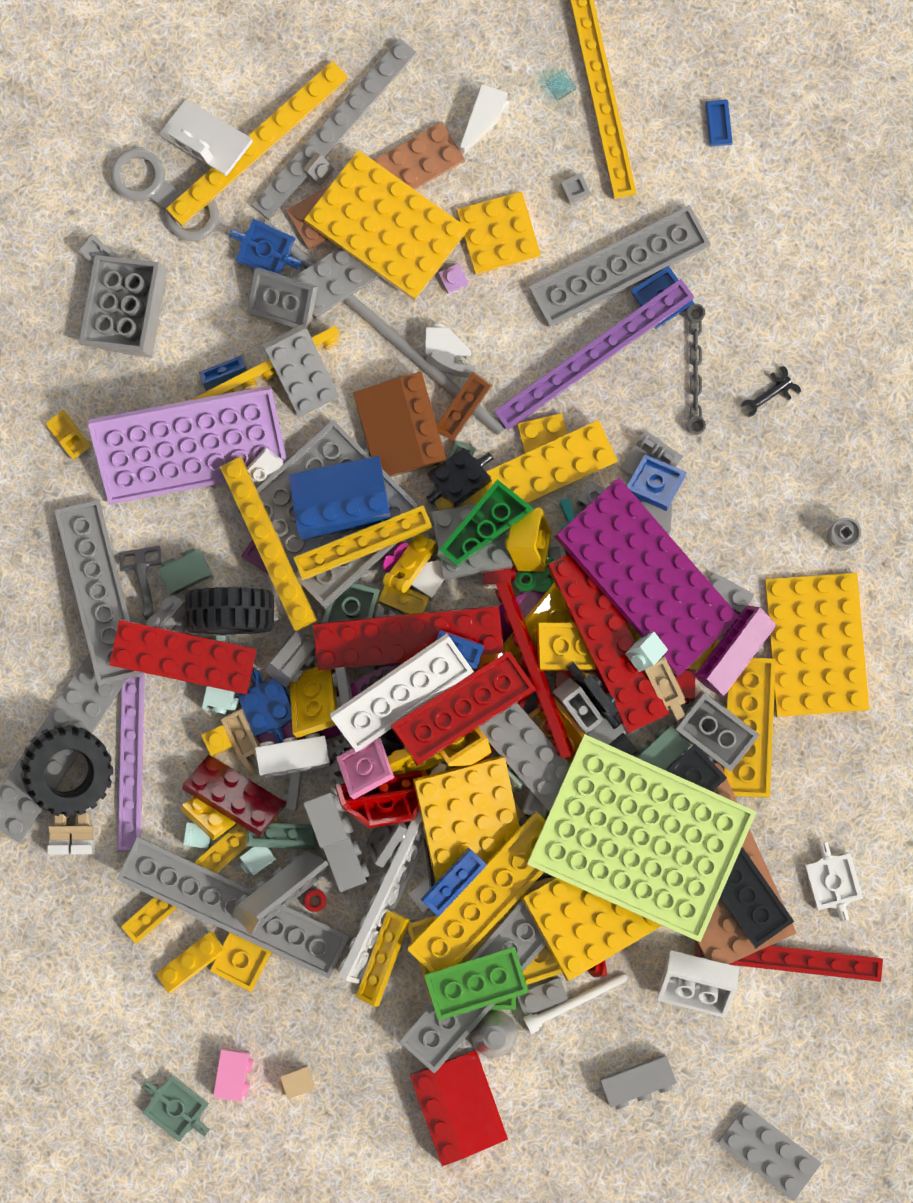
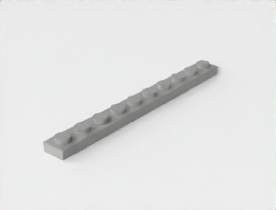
(335, 127)

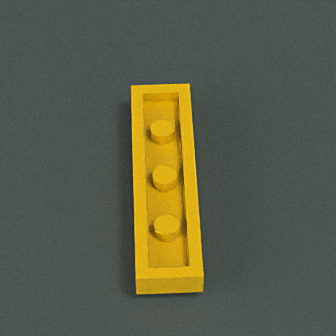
(383, 958)

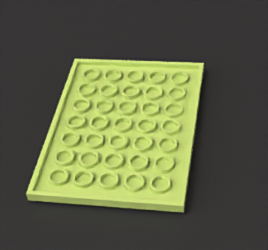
(641, 838)

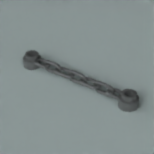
(698, 419)

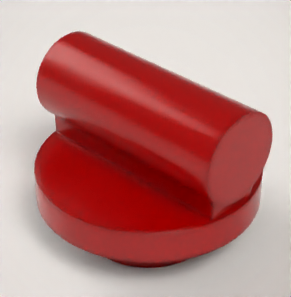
(599, 970)

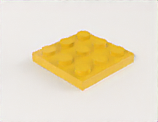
(499, 233)

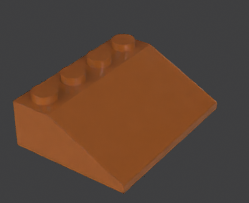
(400, 424)

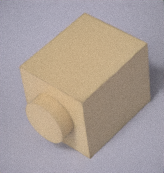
(296, 1082)

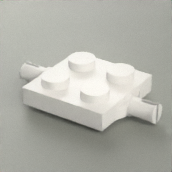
(833, 881)

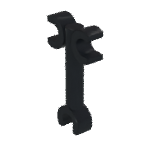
(783, 383)

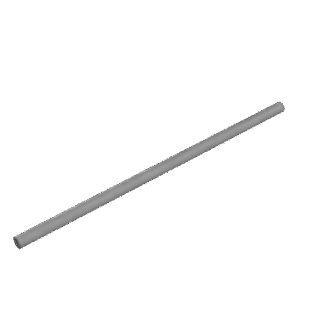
(403, 345)

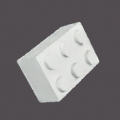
(698, 984)

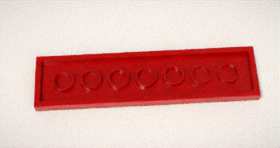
(402, 636)
(606, 642)

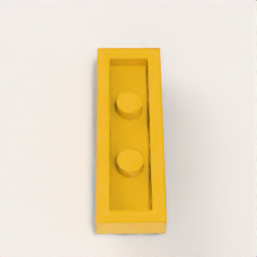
(190, 962)

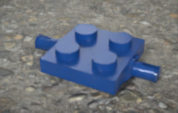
(265, 247)
(266, 707)

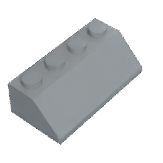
(279, 891)

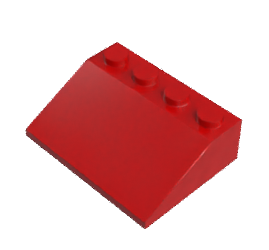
(459, 1108)

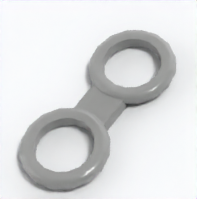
(160, 193)

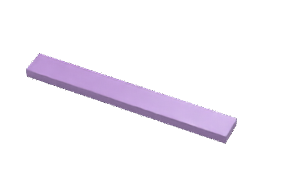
(130, 763)

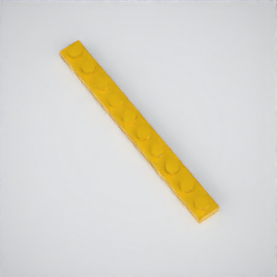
(603, 98)
(263, 138)

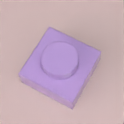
(453, 278)

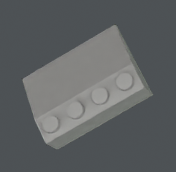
(123, 305)

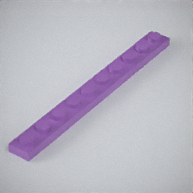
(594, 354)

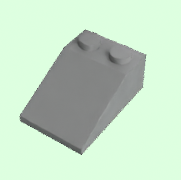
(716, 730)

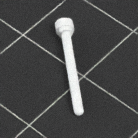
(535, 1021)

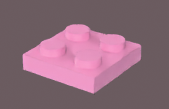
(365, 768)

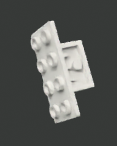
(206, 137)

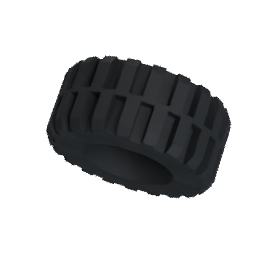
(229, 610)
(83, 796)

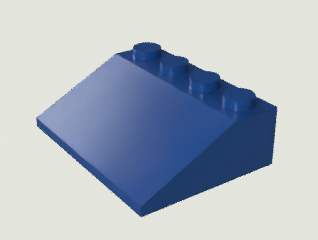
(339, 498)

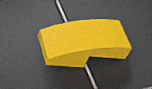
(68, 434)

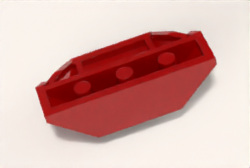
(386, 804)

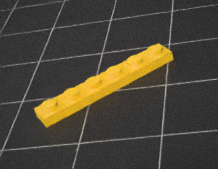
(363, 542)

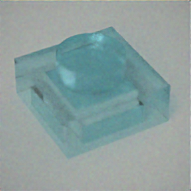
(560, 84)

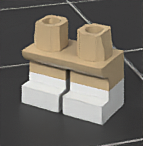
(71, 839)

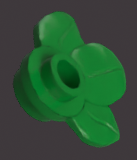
(539, 580)

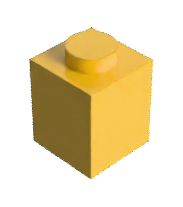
(217, 741)

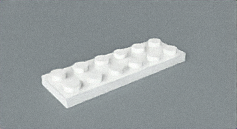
(401, 692)

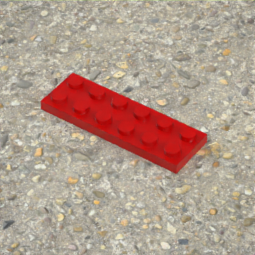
(182, 657)
(463, 708)

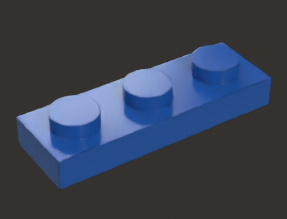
(453, 882)

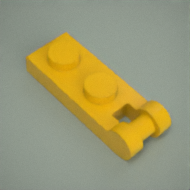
(410, 563)

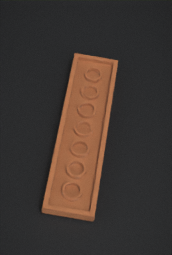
(412, 162)

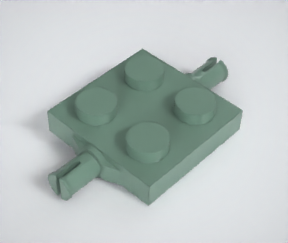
(175, 1108)

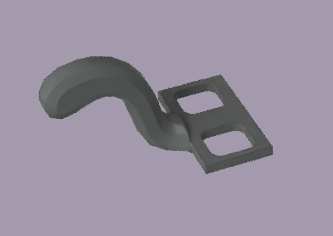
(141, 567)

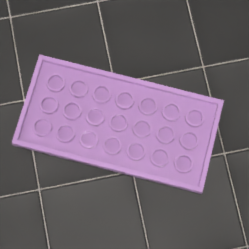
(183, 443)

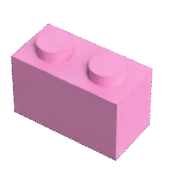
(232, 1075)

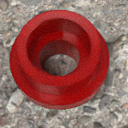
(322, 900)

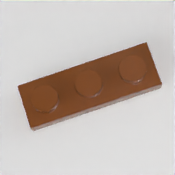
(463, 406)

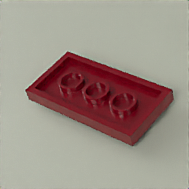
(233, 795)

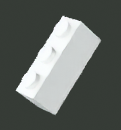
(292, 756)

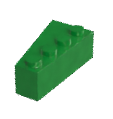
(484, 524)

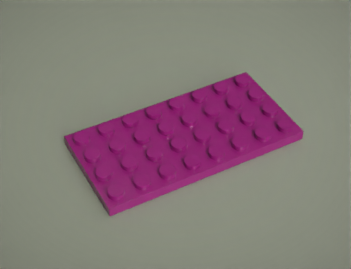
(646, 575)

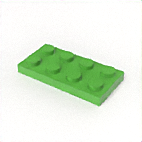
(476, 983)

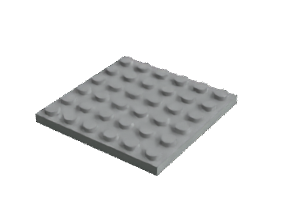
(325, 449)

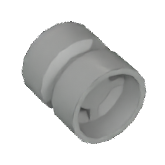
(844, 534)

